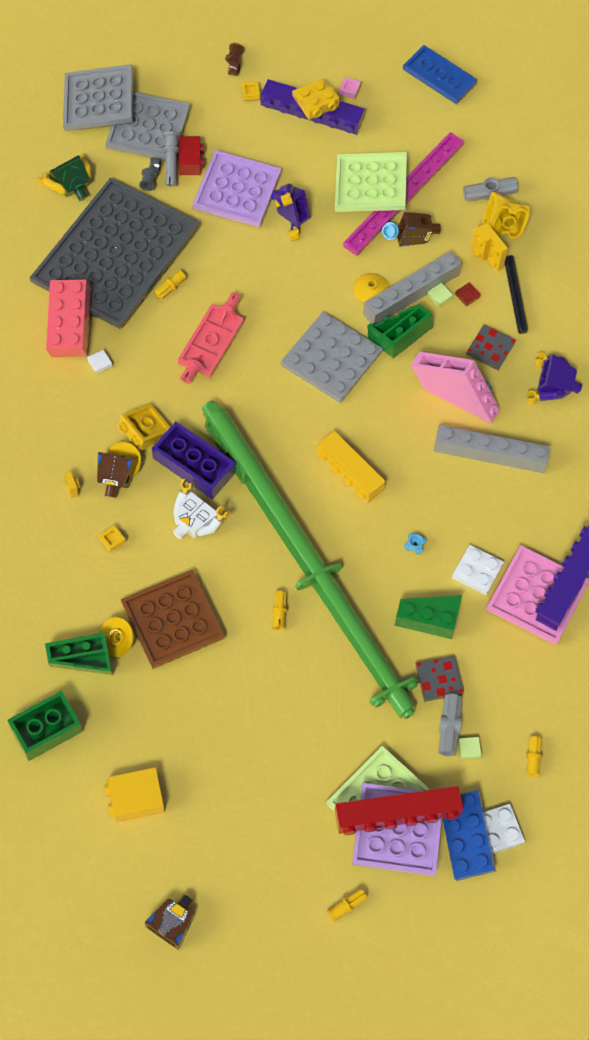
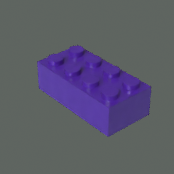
(194, 460)

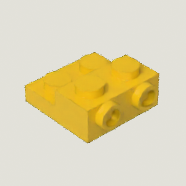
(316, 98)
(488, 246)
(143, 426)

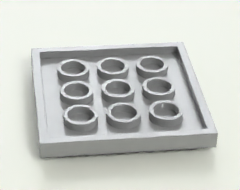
(98, 97)
(150, 120)
(331, 357)

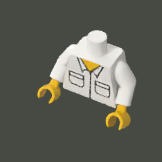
(194, 515)

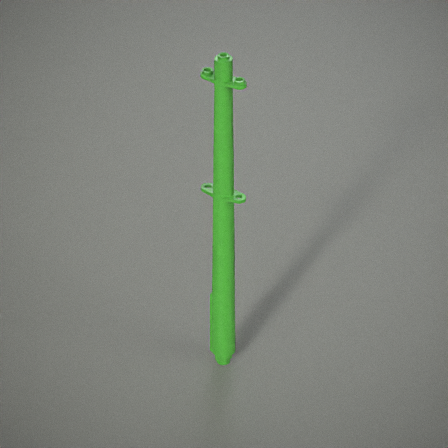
(318, 575)

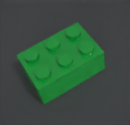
(45, 725)

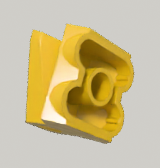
(506, 216)

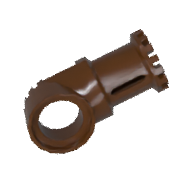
(233, 58)

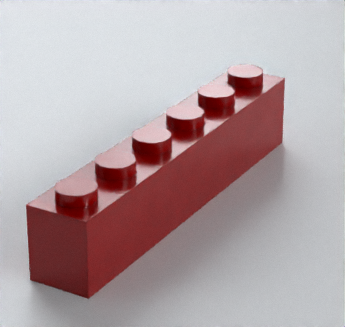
(398, 810)

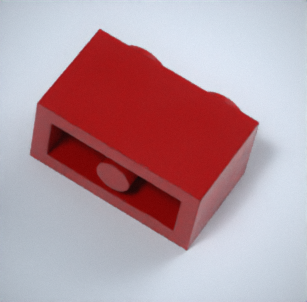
(189, 155)

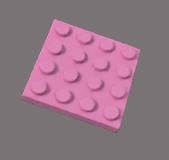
(524, 589)

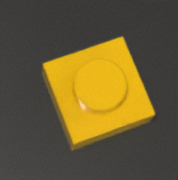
(250, 91)
(72, 484)
(112, 538)

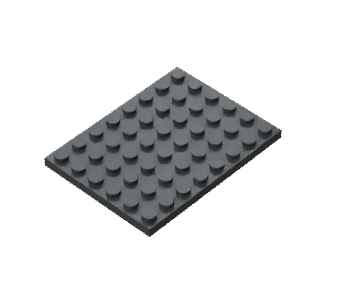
(119, 248)

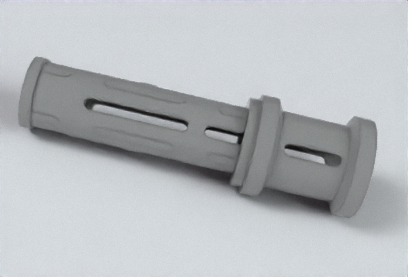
(171, 157)

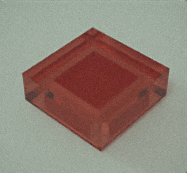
(467, 294)

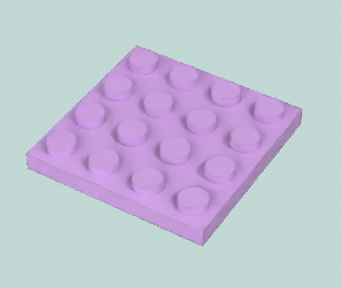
(237, 188)
(397, 849)

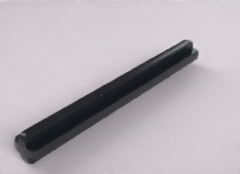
(516, 296)

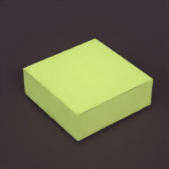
(440, 294)
(469, 748)

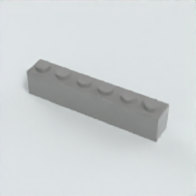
(412, 288)
(491, 449)

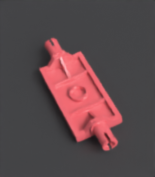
(211, 339)

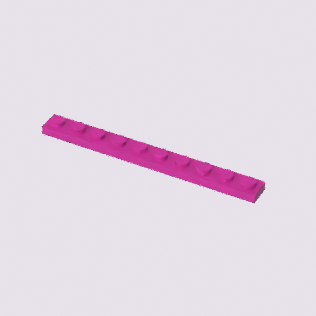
(415, 182)

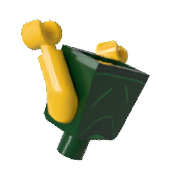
(69, 178)

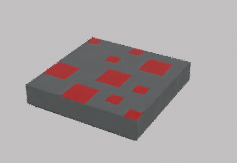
(491, 347)
(439, 678)

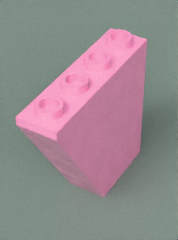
(457, 383)

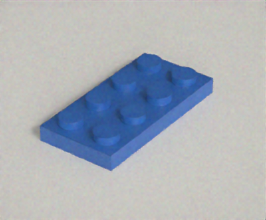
(440, 74)
(469, 839)

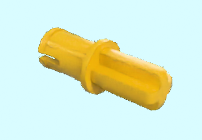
(170, 284)
(279, 610)
(534, 756)
(347, 905)

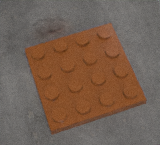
(172, 619)

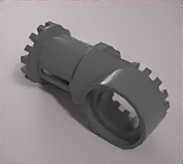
(150, 174)

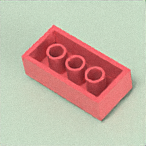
(68, 318)

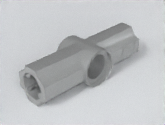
(490, 185)
(450, 725)

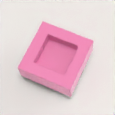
(349, 87)

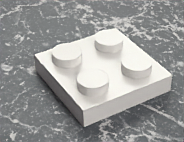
(477, 570)
(503, 829)

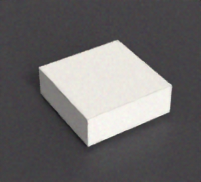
(99, 361)

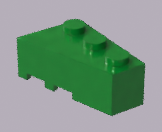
(402, 330)
(429, 615)
(81, 654)

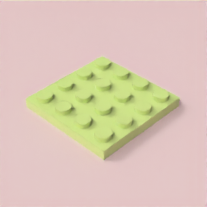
(371, 182)
(379, 769)

